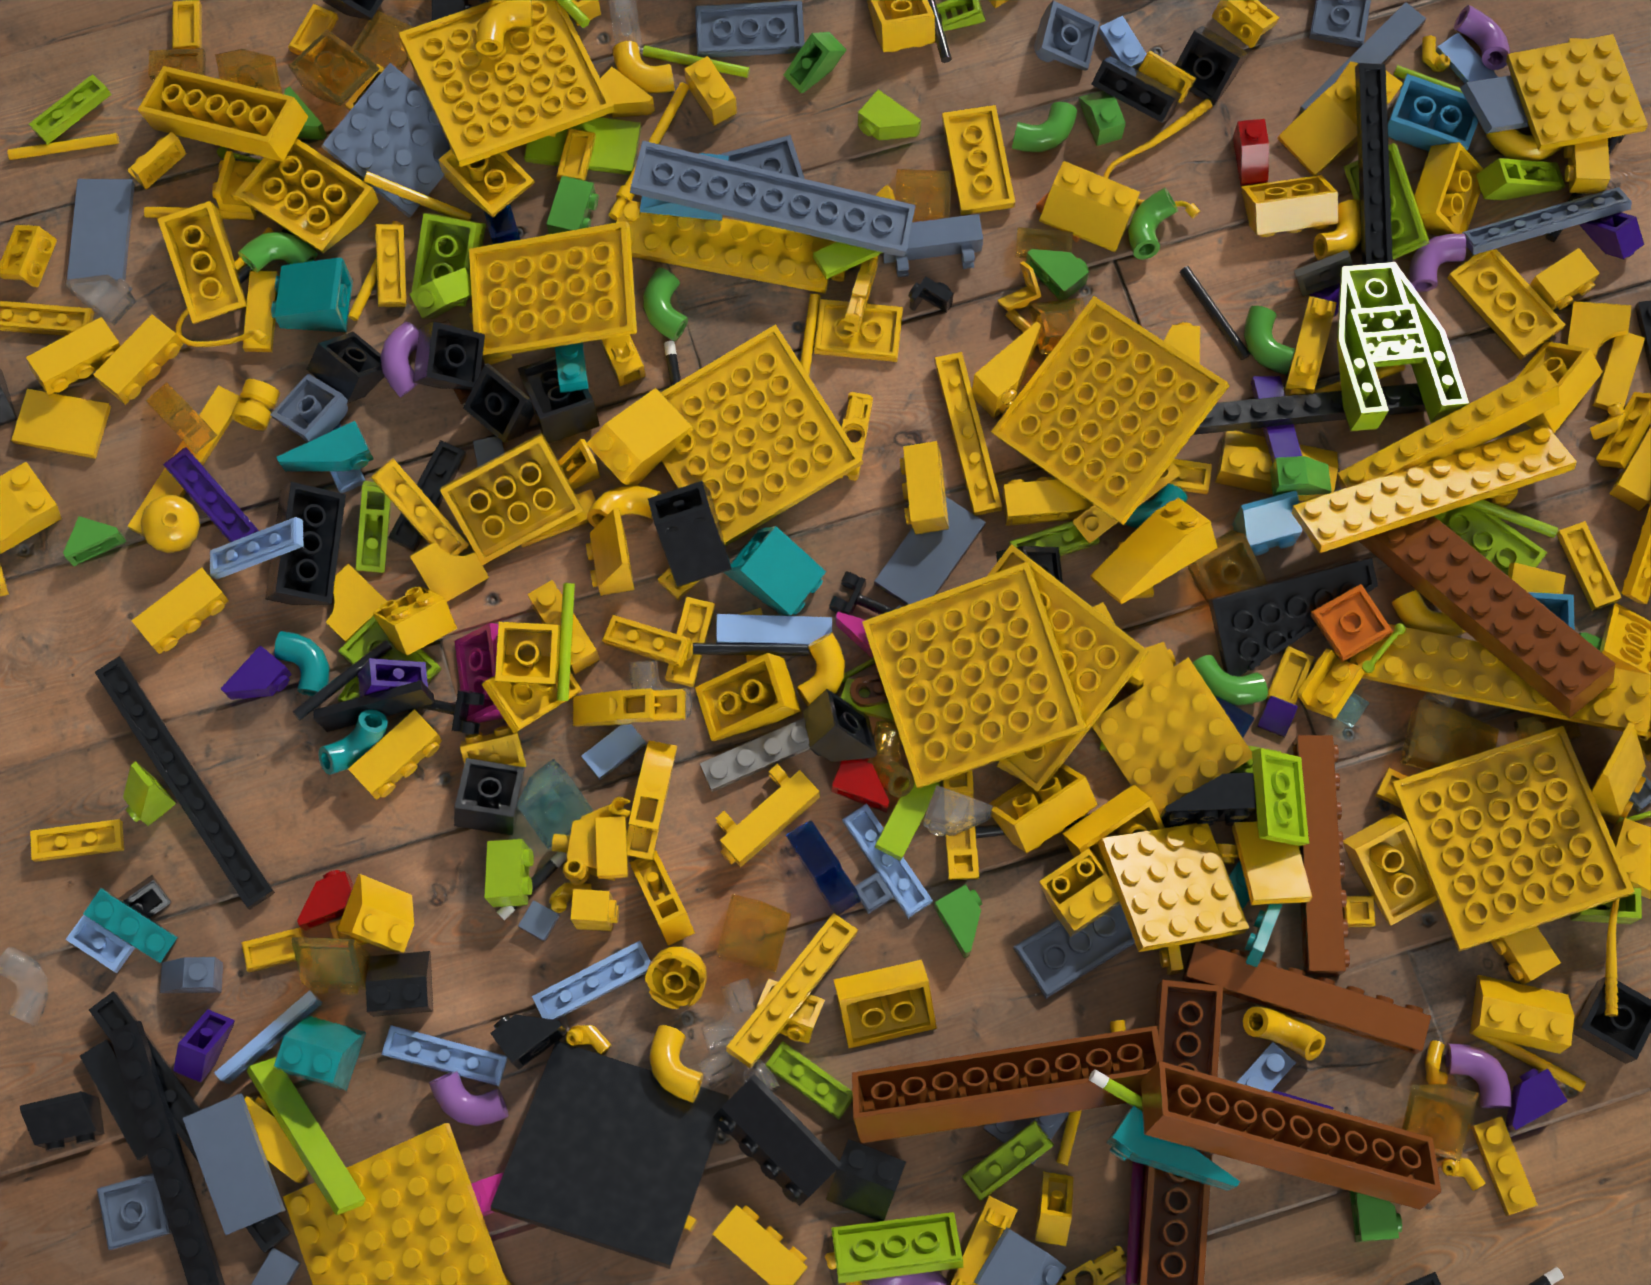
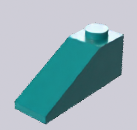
(334, 451)

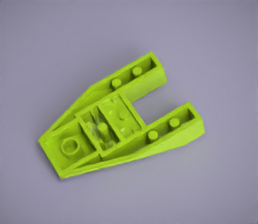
(1390, 325)

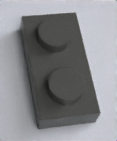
(1322, 273)

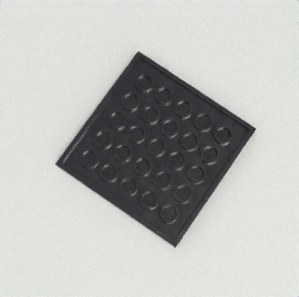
(609, 1156)

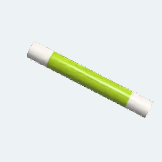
(1116, 1089)

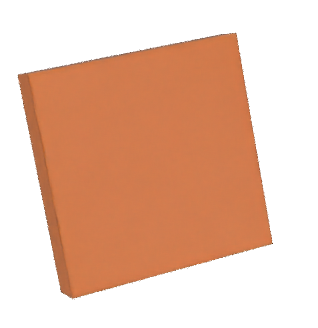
(1351, 623)

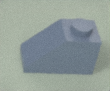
(192, 975)

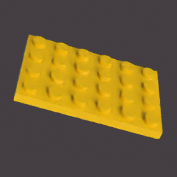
(553, 289)

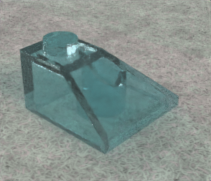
(552, 802)

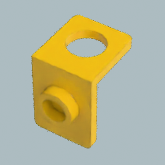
(1022, 297)

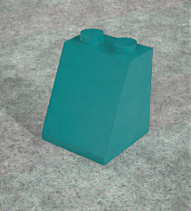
(313, 296)
(776, 571)
(321, 1052)

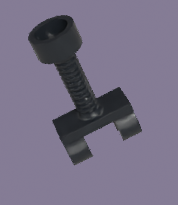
(857, 584)
(459, 710)

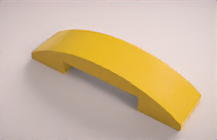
(961, 848)

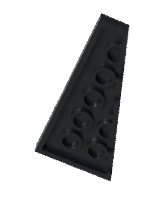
(1274, 615)

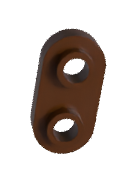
(873, 685)

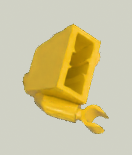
(582, 842)

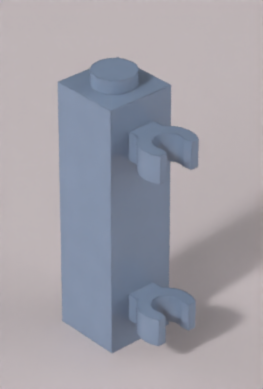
(941, 238)

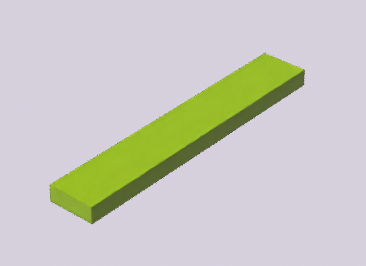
(306, 1137)

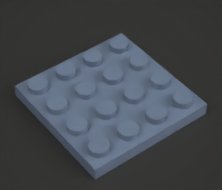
(392, 136)

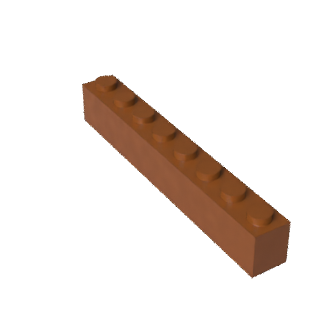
(1323, 916)
(1309, 998)

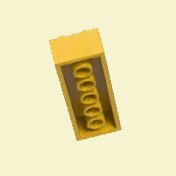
(223, 113)

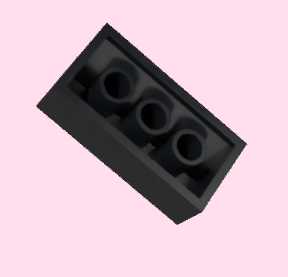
(308, 572)
(776, 1140)

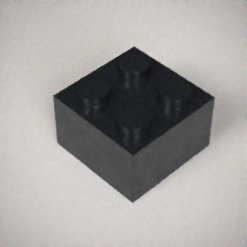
(1616, 1035)

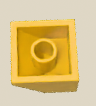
(527, 652)
(378, 915)

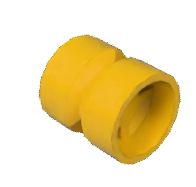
(257, 401)

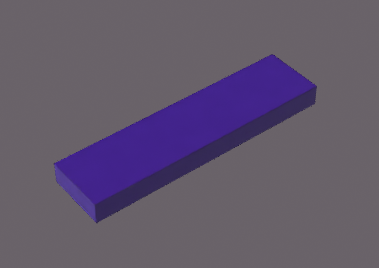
(1280, 439)
(209, 496)

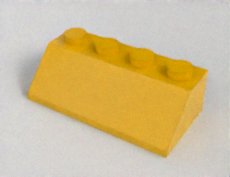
(1247, 463)

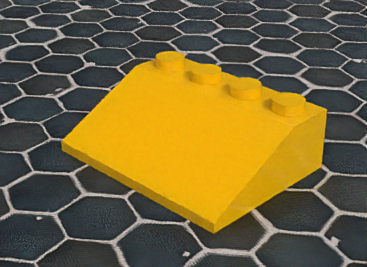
(309, 196)
(511, 499)

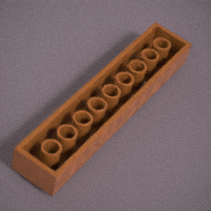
(1496, 612)
(1000, 1084)
(1289, 1135)
(1174, 1206)

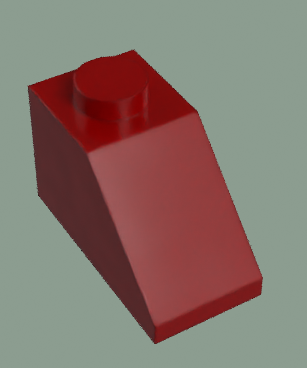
(1252, 151)
(860, 783)
(326, 900)

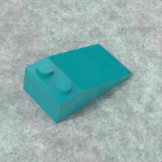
(1131, 1143)

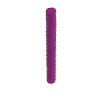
(1134, 1228)

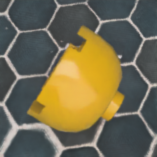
(170, 524)
(676, 977)

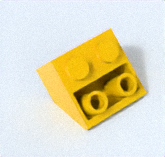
(415, 619)
(1079, 892)

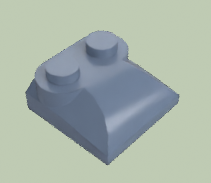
(1066, 36)
(311, 409)

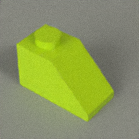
(887, 119)
(442, 294)

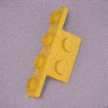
(1095, 522)

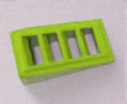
(966, 19)

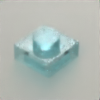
(1352, 710)

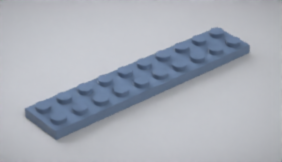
(772, 199)

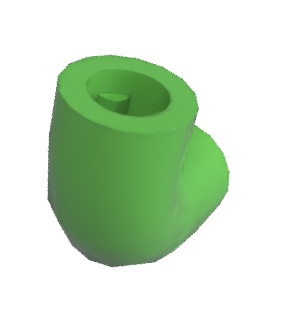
(1048, 134)
(1145, 222)
(274, 247)
(658, 304)
(1261, 341)
(1233, 689)

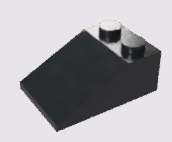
(557, 412)

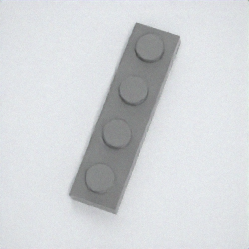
(756, 755)

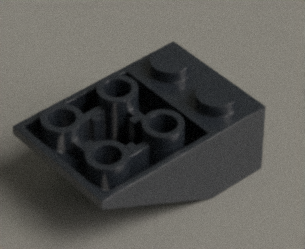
(690, 533)
(1221, 799)

